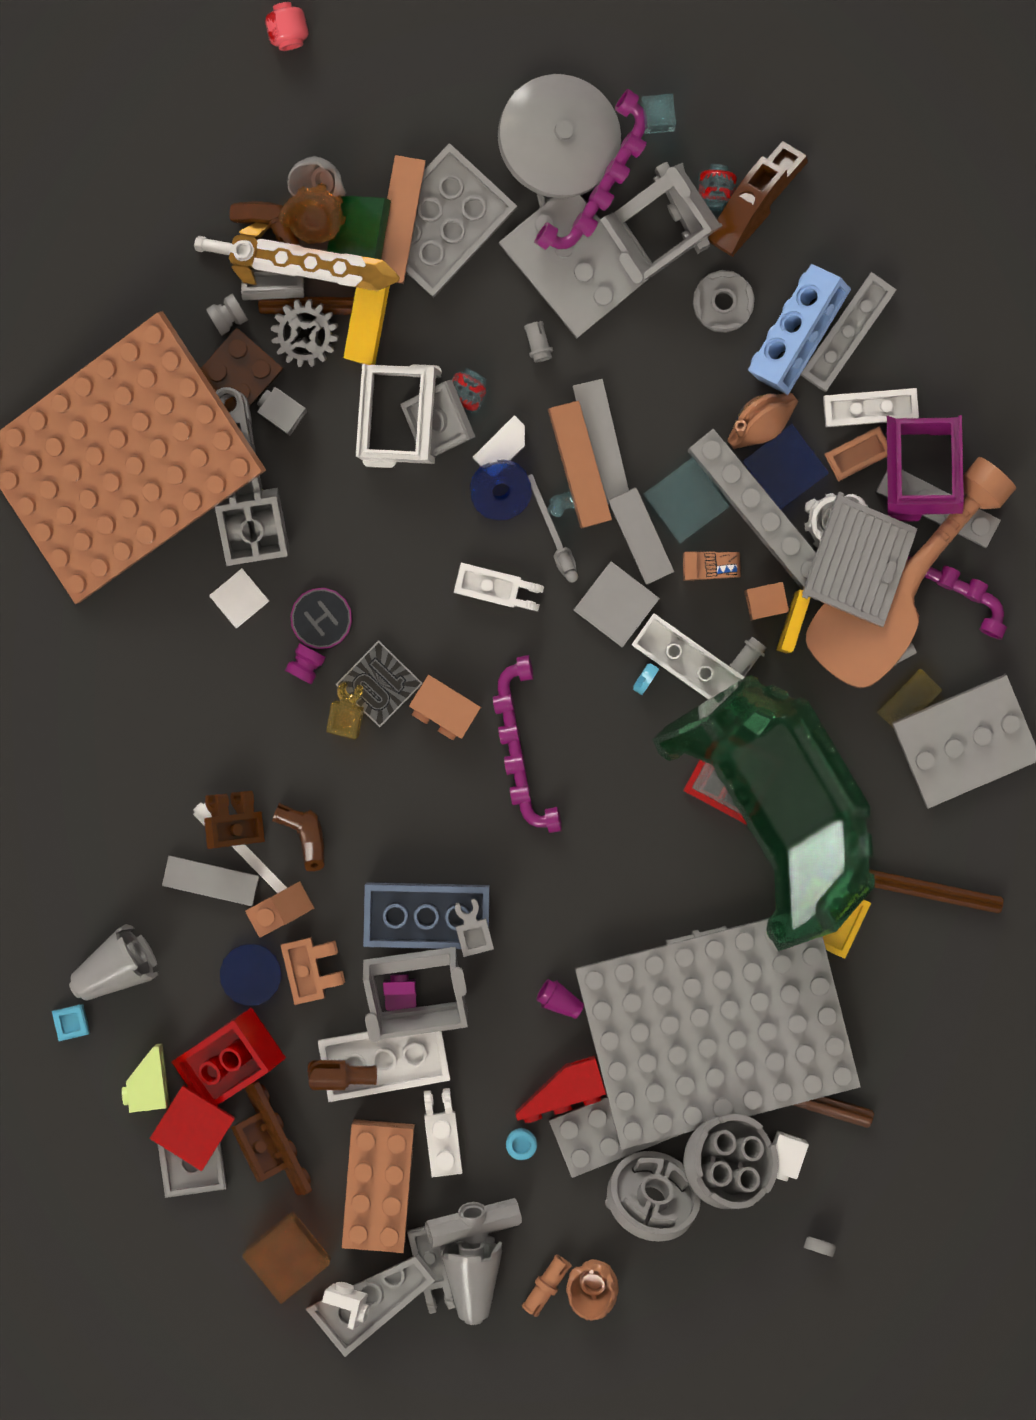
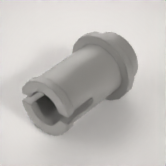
(538, 342)
(748, 656)

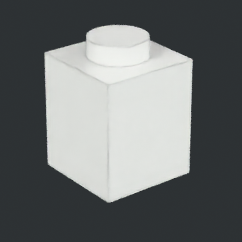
(791, 1154)

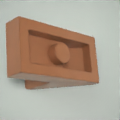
(279, 909)

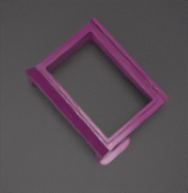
(912, 507)

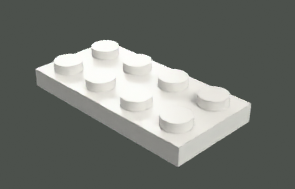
(399, 1061)

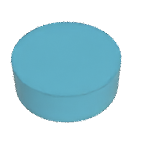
(521, 1144)

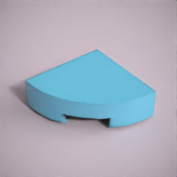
(645, 678)

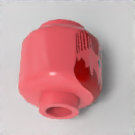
(286, 26)

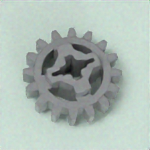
(295, 321)

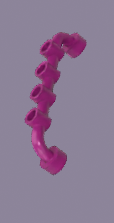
(615, 172)
(975, 592)
(515, 762)

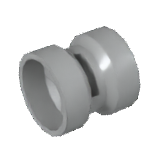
(224, 315)

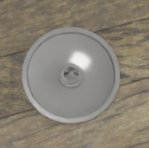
(558, 135)

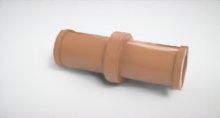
(546, 1285)

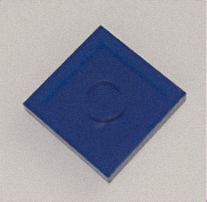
(785, 467)

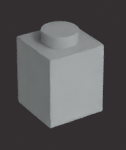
(281, 410)

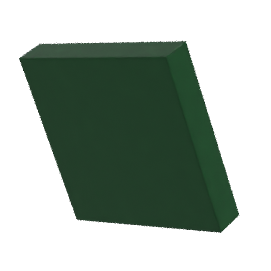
(363, 227)

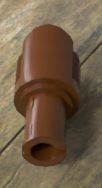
(339, 1075)

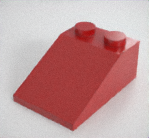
(229, 1058)

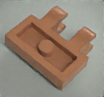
(304, 971)

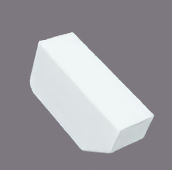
(503, 444)

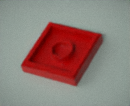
(192, 1128)

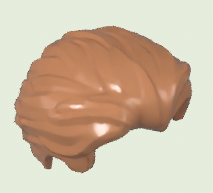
(592, 1289)

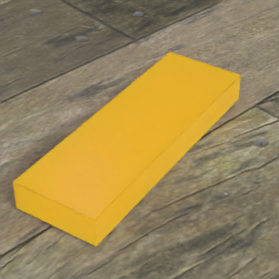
(366, 325)

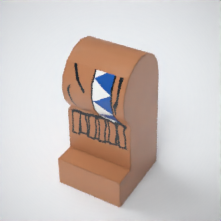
(711, 565)

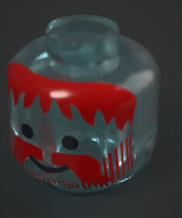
(717, 186)
(470, 389)

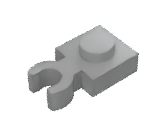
(474, 933)

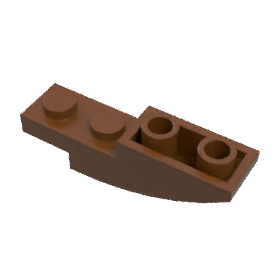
(754, 195)

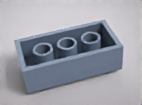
(418, 913)

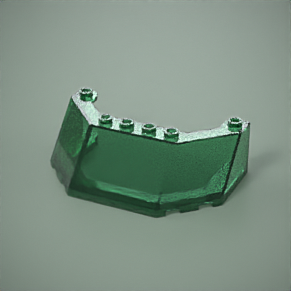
(792, 798)

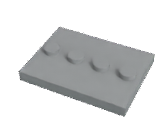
(453, 219)
(575, 281)
(966, 741)

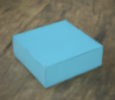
(70, 1022)

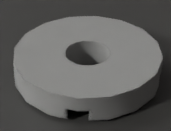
(731, 284)

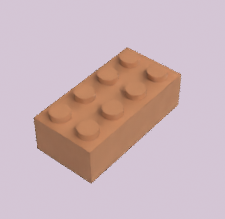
(378, 1186)

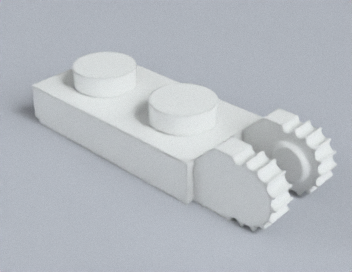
(494, 587)
(442, 1137)

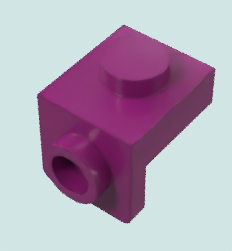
(399, 992)

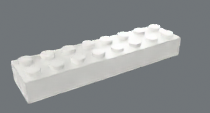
(684, 658)

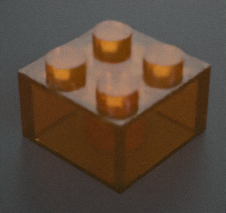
(286, 1257)

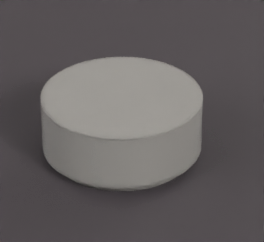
(820, 1246)

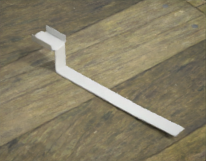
(201, 812)

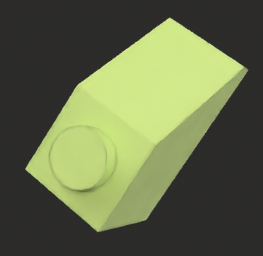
(148, 1084)

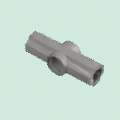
(473, 1222)

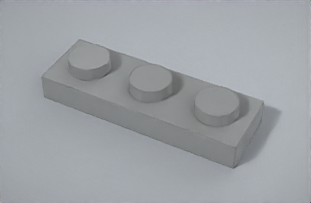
(681, 211)

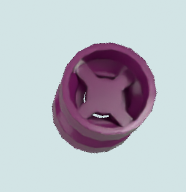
(305, 663)

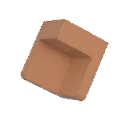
(766, 601)

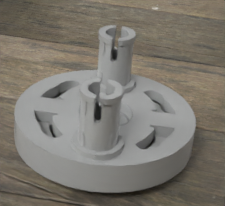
(639, 1212)

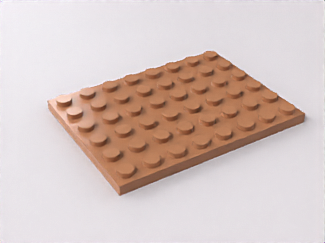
(122, 458)

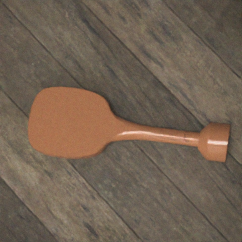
(865, 652)

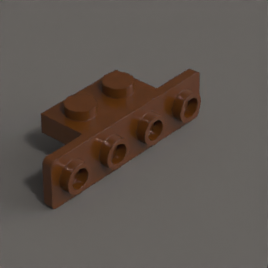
(265, 1143)

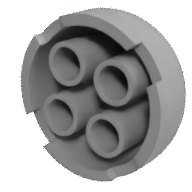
(743, 1165)

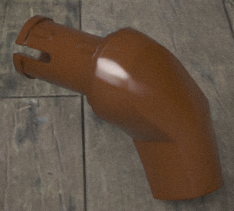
(265, 213)
(310, 833)

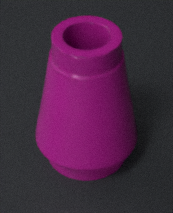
(559, 999)

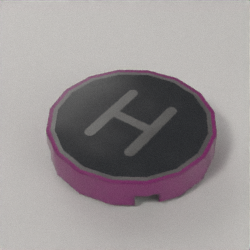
(321, 618)

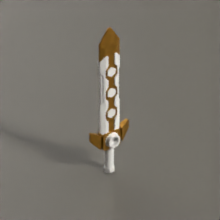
(294, 260)

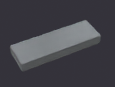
(640, 535)
(210, 880)

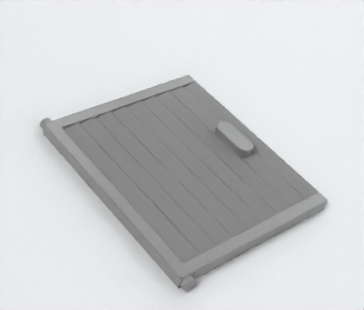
(859, 560)

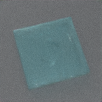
(686, 500)

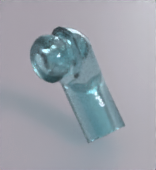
(559, 503)

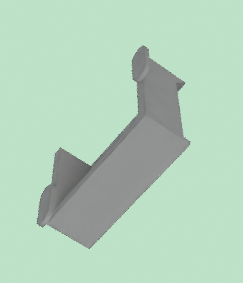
(633, 256)
(418, 1019)

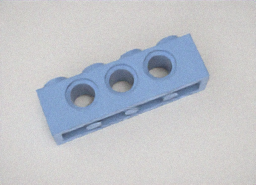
(799, 345)

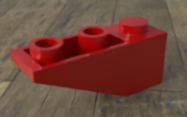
(570, 1085)

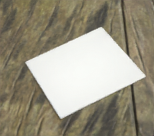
(239, 598)

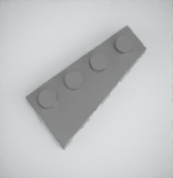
(387, 1295)

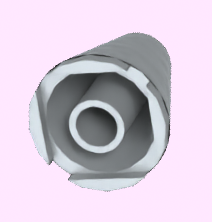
(114, 966)
(472, 1276)

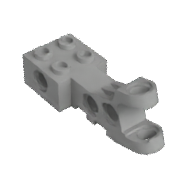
(251, 518)

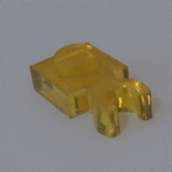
(344, 715)

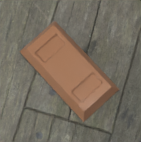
(857, 453)

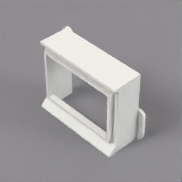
(388, 458)

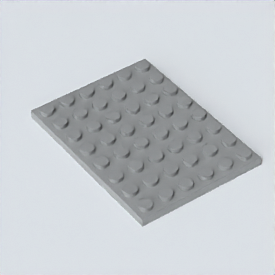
(714, 1030)

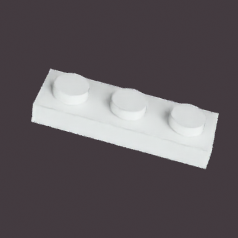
(869, 407)

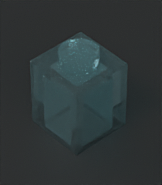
(658, 113)

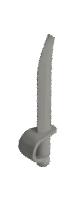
(563, 556)

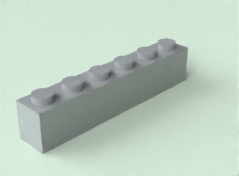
(754, 506)

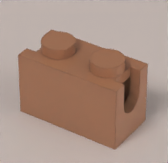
(445, 707)

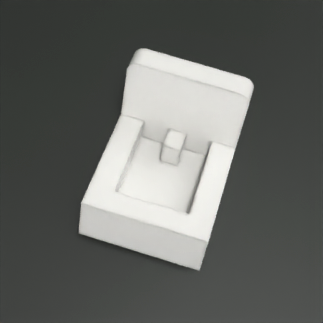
(345, 1297)

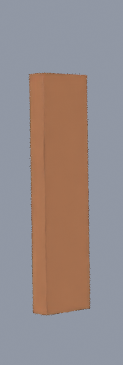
(404, 197)
(579, 464)

